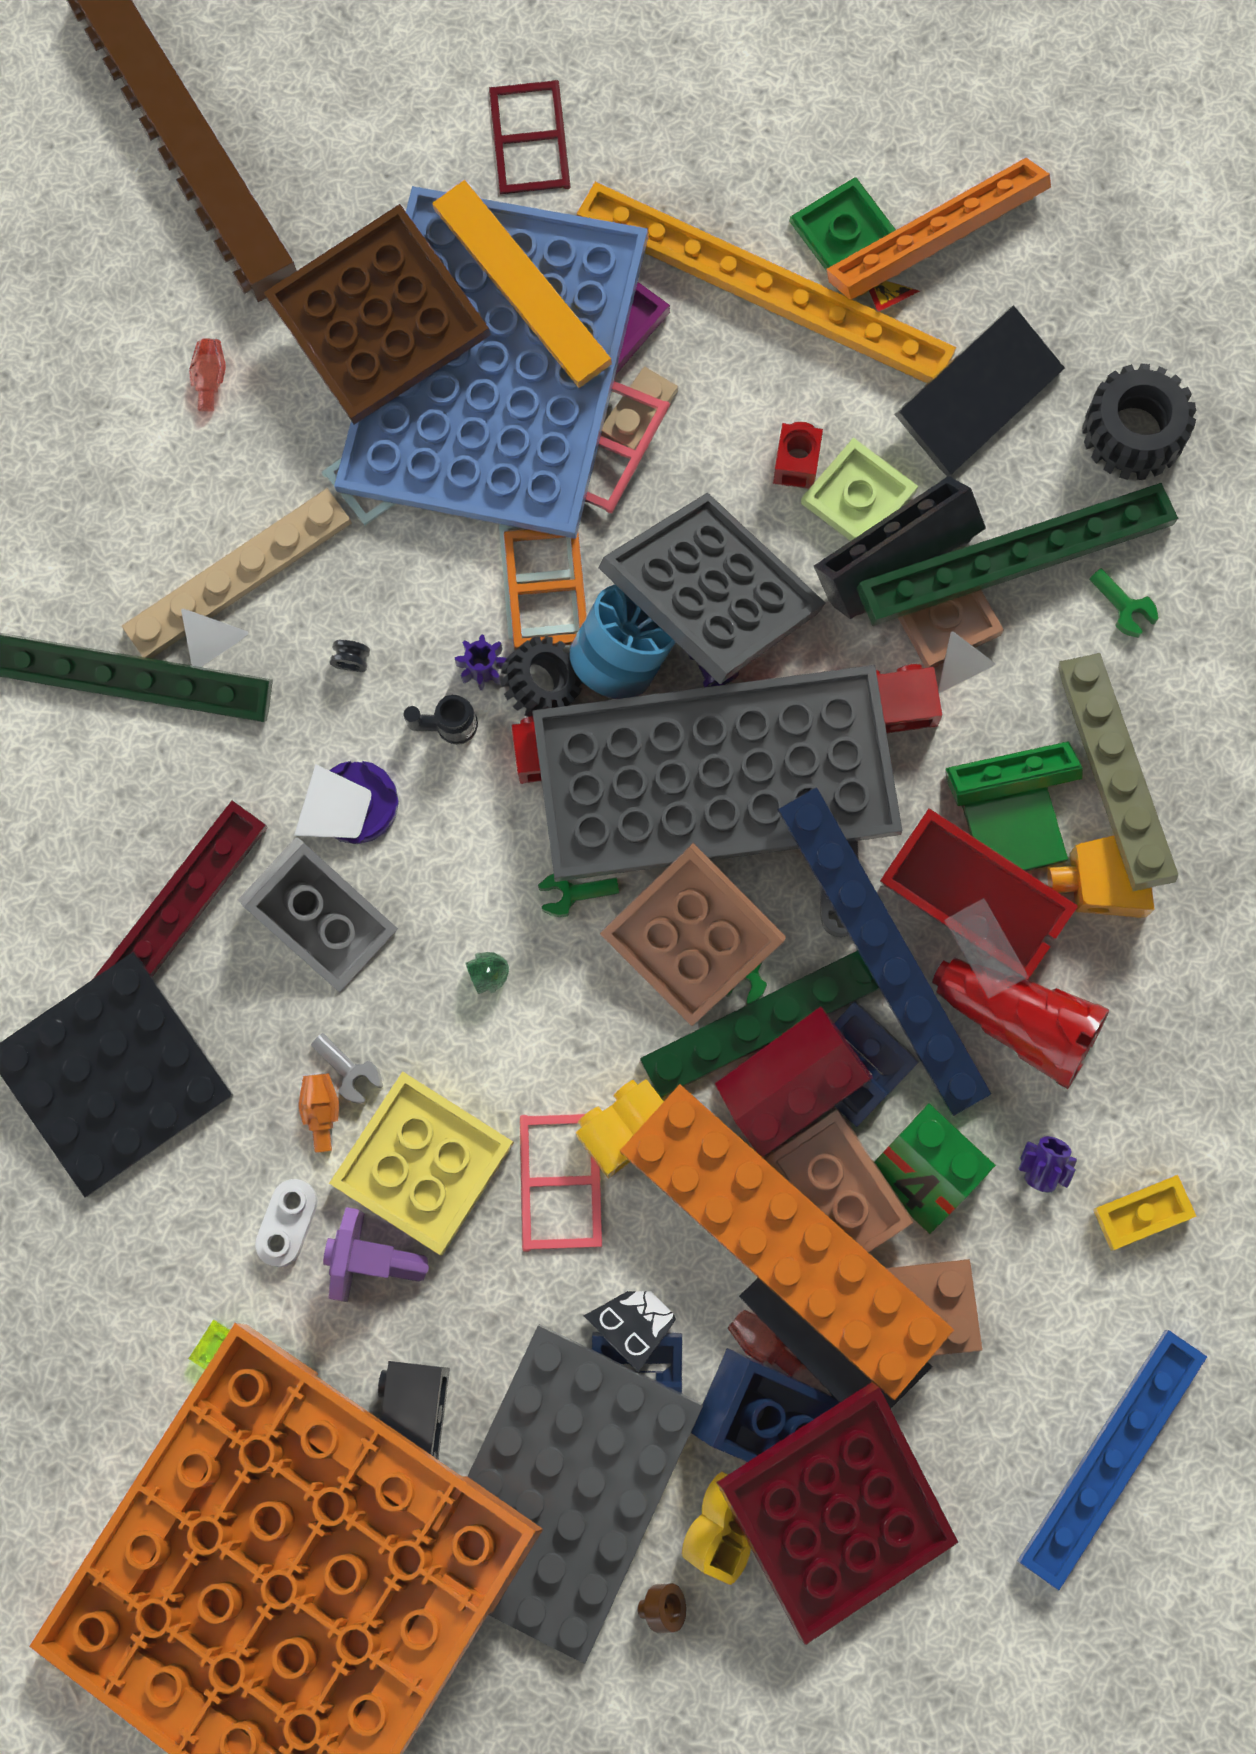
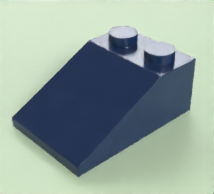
(755, 1407)

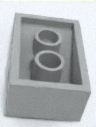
(317, 914)

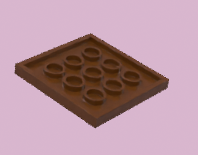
(377, 314)

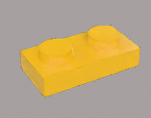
(1144, 1212)

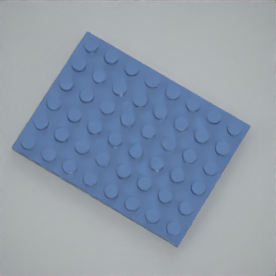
(503, 423)

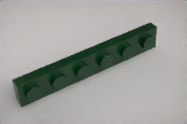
(757, 1024)

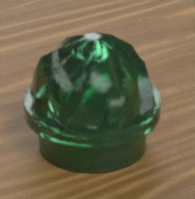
(488, 971)

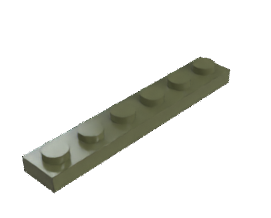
(1117, 772)

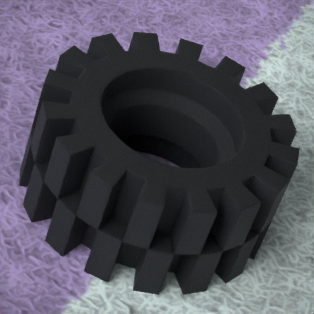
(554, 662)

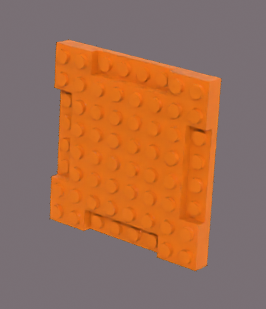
(283, 1572)

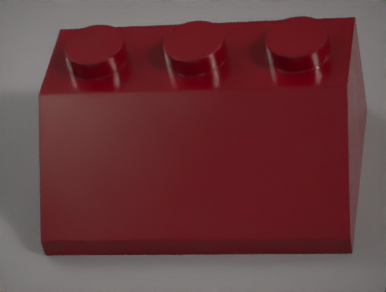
(792, 1082)

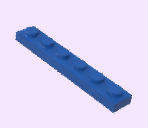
(1112, 1459)

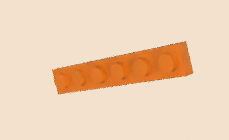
(938, 228)

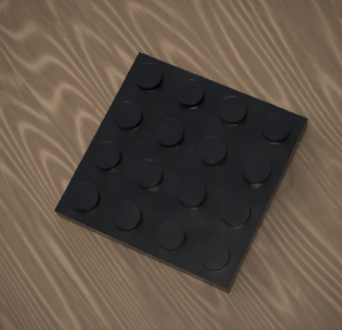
(110, 1074)

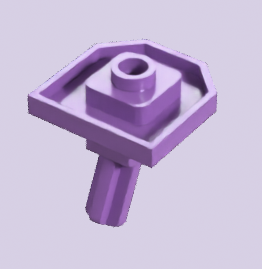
(350, 1255)

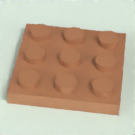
(692, 935)

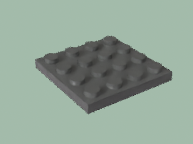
(712, 586)

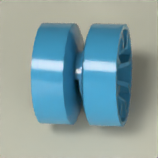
(618, 647)

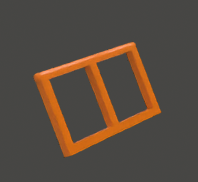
(542, 587)

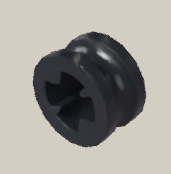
(349, 655)

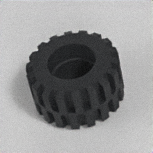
(1145, 391)

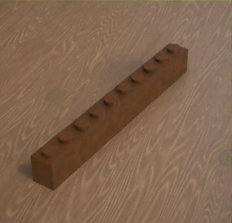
(186, 143)

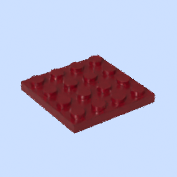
(838, 1512)

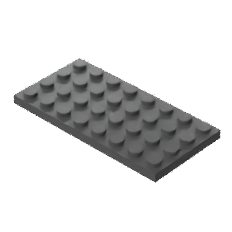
(710, 768)

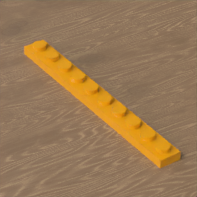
(774, 287)

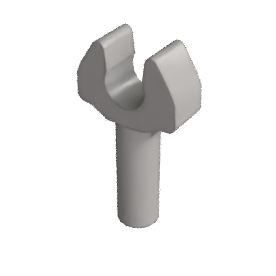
(347, 1069)

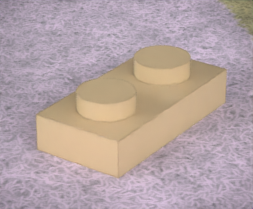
(630, 418)

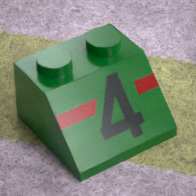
(932, 1168)

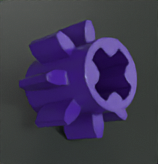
(480, 672)
(1047, 1164)

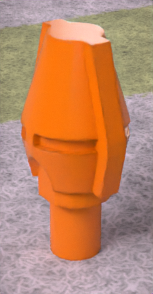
(319, 1108)

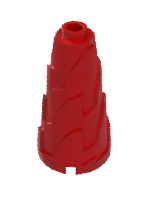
(1040, 1024)

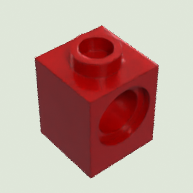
(792, 470)

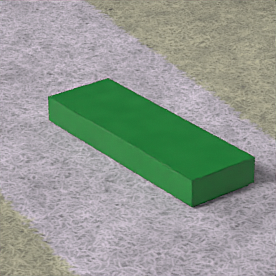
(1013, 773)

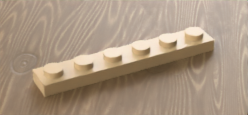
(238, 572)

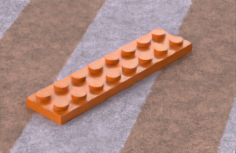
(787, 1242)

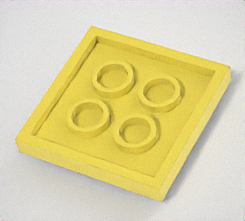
(421, 1163)

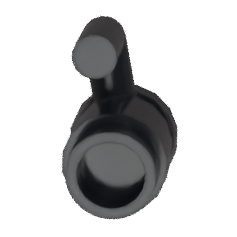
(452, 719)

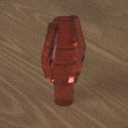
(207, 371)
(762, 1343)

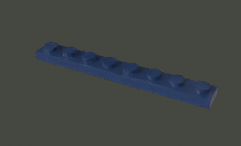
(884, 951)

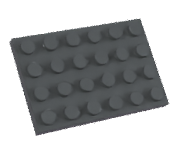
(586, 1460)

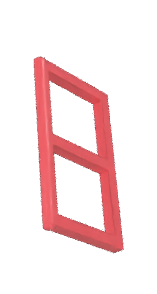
(634, 455)
(527, 1182)

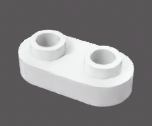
(288, 1223)

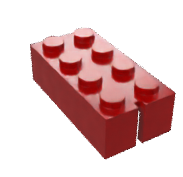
(950, 870)

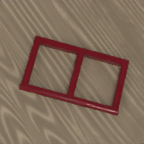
(531, 136)

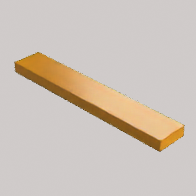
(522, 284)

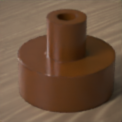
(663, 1608)

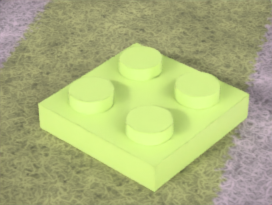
(857, 491)

